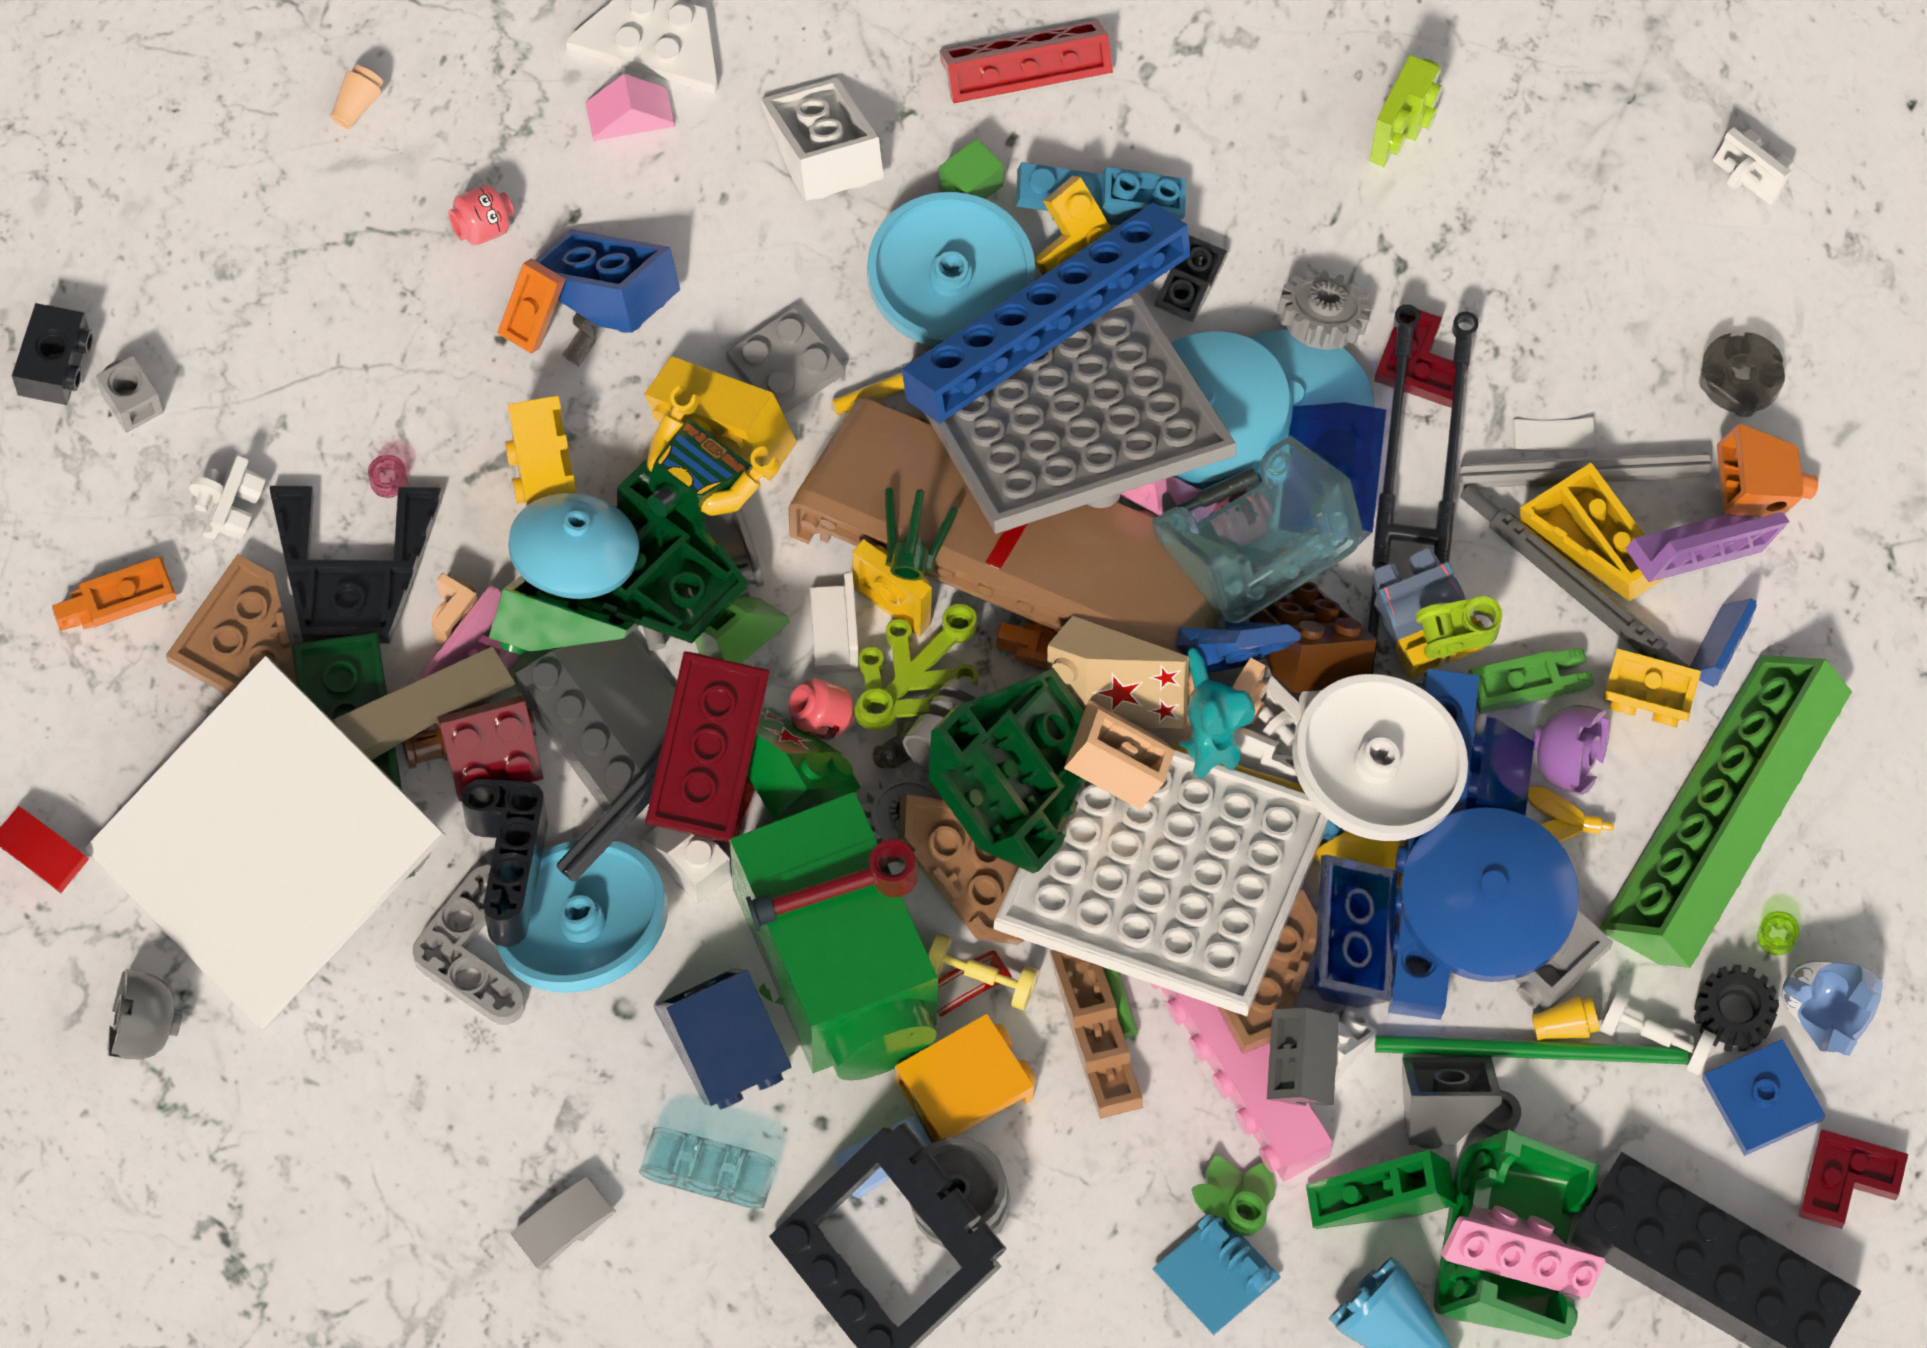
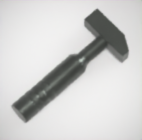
(1215, 492)

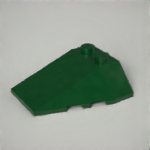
(679, 574)
(1004, 768)

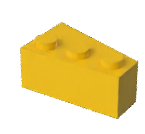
(727, 409)
(539, 450)
(1590, 529)

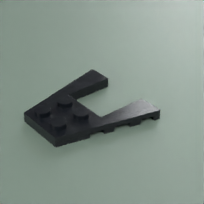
(351, 595)

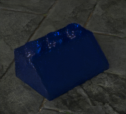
(1351, 442)
(1355, 932)

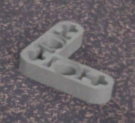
(454, 944)

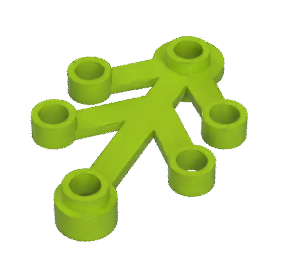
(913, 674)

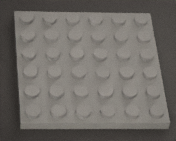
(1085, 423)

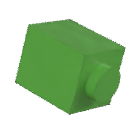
(972, 172)

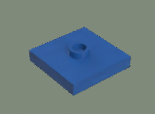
(1763, 1097)

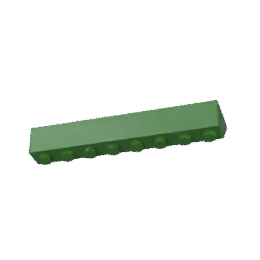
(1726, 809)

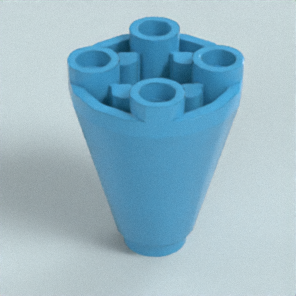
(1389, 1312)

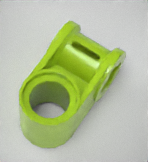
(1450, 627)

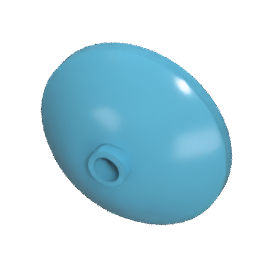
(573, 545)

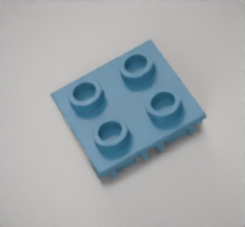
(1216, 1273)

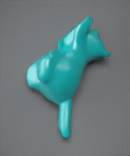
(1214, 715)

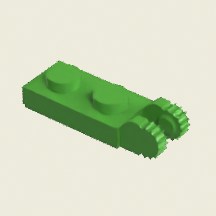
(1529, 679)

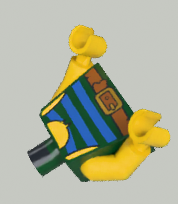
(697, 471)

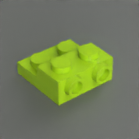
(1407, 108)

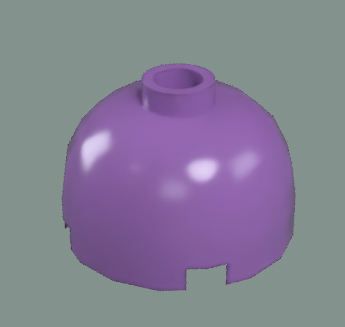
(1571, 745)

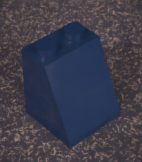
(724, 1037)

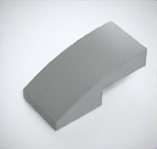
(563, 1221)

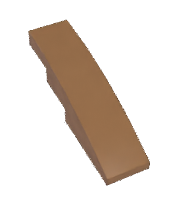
(1097, 1034)

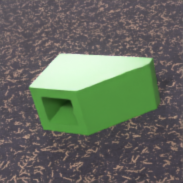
(741, 630)

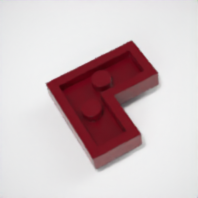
(1426, 373)
(1845, 1165)

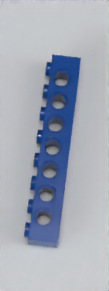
(1046, 312)
(1427, 993)

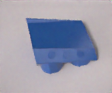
(1236, 643)

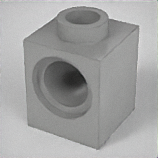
(130, 408)

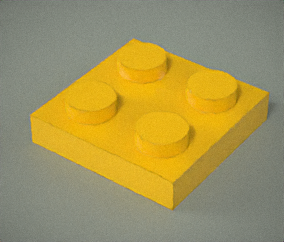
(891, 594)

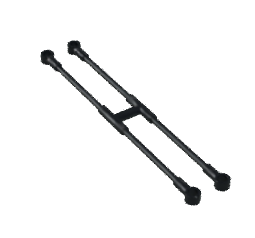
(1385, 528)

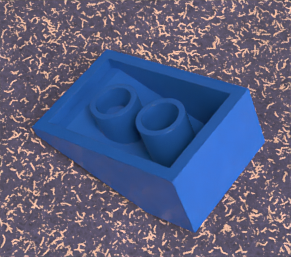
(612, 278)

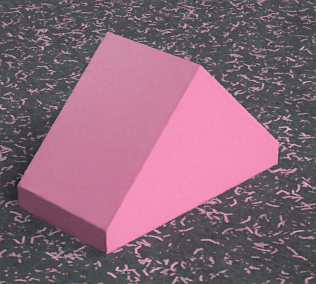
(628, 108)

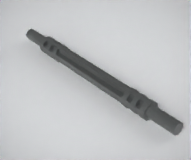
(1571, 578)

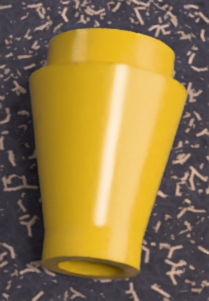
(1567, 1020)

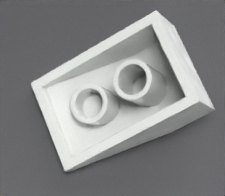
(824, 139)

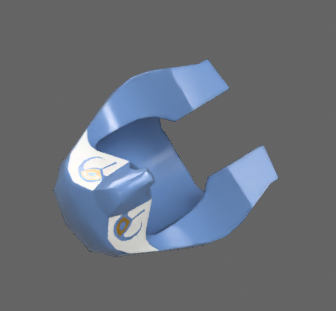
(1833, 1002)

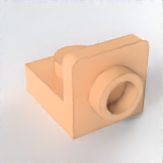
(448, 615)

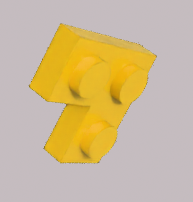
(1077, 219)

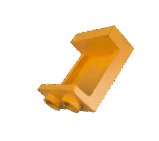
(964, 1079)

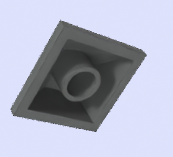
(1447, 1098)

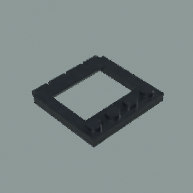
(946, 1216)

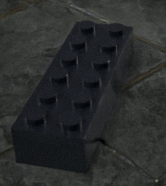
(1711, 1262)

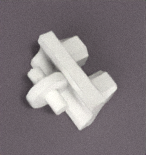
(1752, 166)
(237, 483)
(1280, 712)

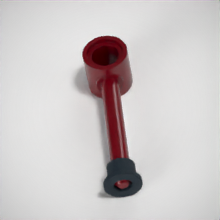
(765, 909)

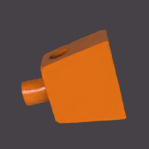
(1761, 474)

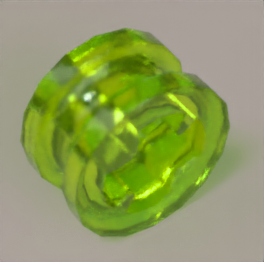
(1780, 921)

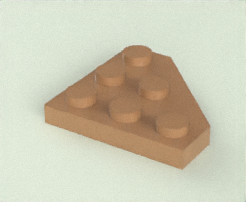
(235, 629)
(963, 874)
(1281, 980)

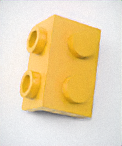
(1651, 686)

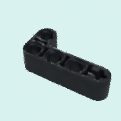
(518, 820)

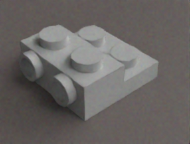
(1562, 973)

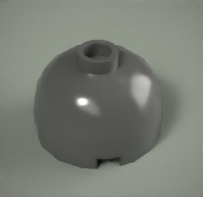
(142, 1016)

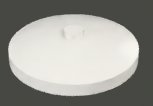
(1380, 757)

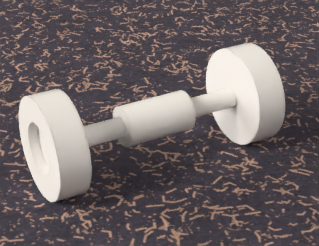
(1658, 1033)

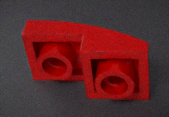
(40, 849)

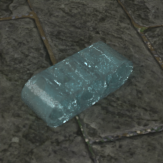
(708, 1167)

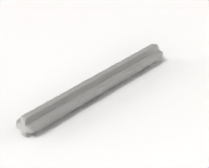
(1610, 468)

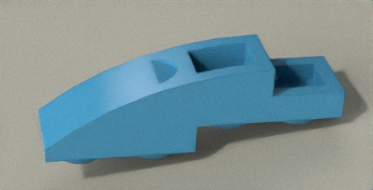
(1116, 190)

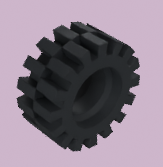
(1742, 984)

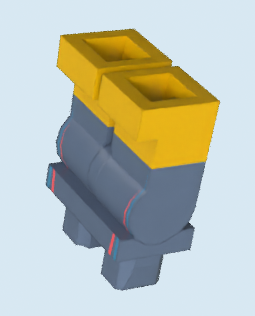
(1400, 600)

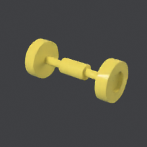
(985, 973)

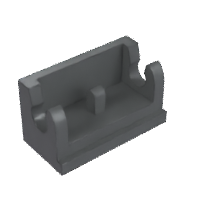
(1302, 1056)

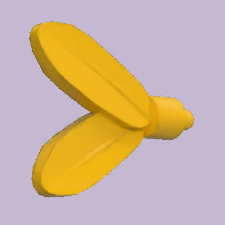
(1567, 819)

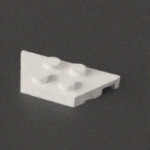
(652, 37)

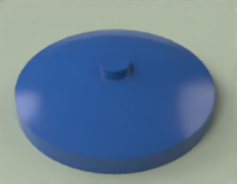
(1489, 894)

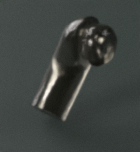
(582, 341)
(892, 752)

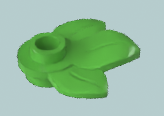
(1232, 1191)

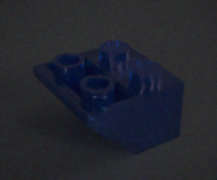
(1500, 768)

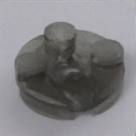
(1737, 394)

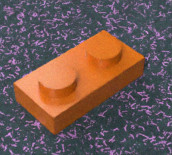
(531, 306)

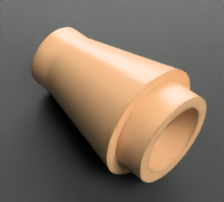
(356, 94)

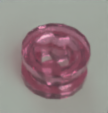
(384, 463)

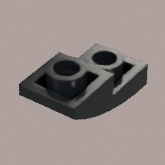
(1191, 280)

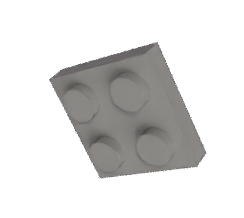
(786, 360)

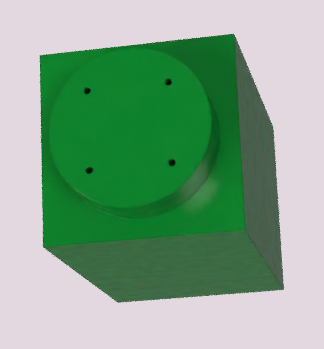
(846, 965)

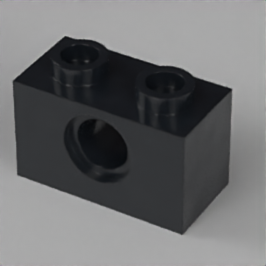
(52, 331)

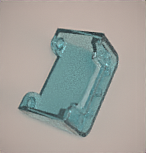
(1268, 537)

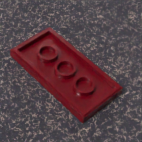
(707, 747)

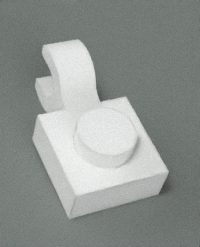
(1259, 754)

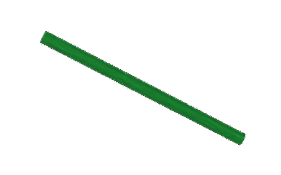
(1530, 1049)

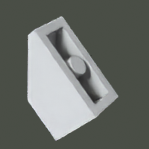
(690, 860)

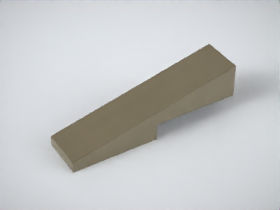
(416, 706)

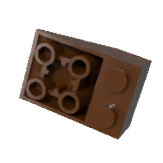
(1329, 645)

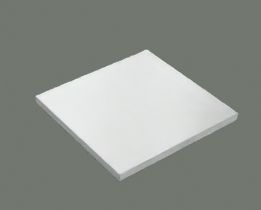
(264, 842)
(1175, 890)

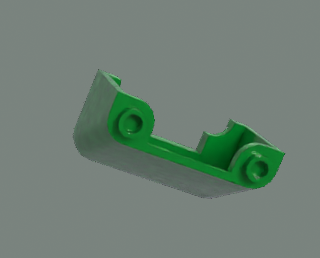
(1530, 1182)

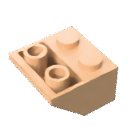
(1119, 755)

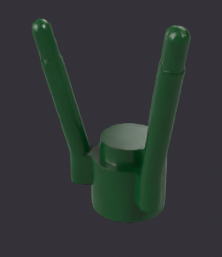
(910, 557)

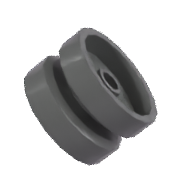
(977, 1175)

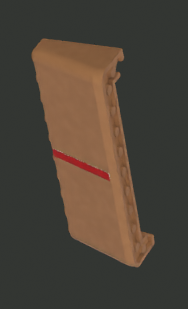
(1067, 565)

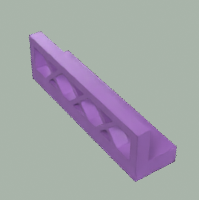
(1703, 544)

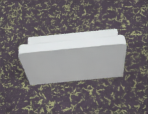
(834, 627)

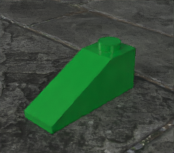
(1383, 1191)

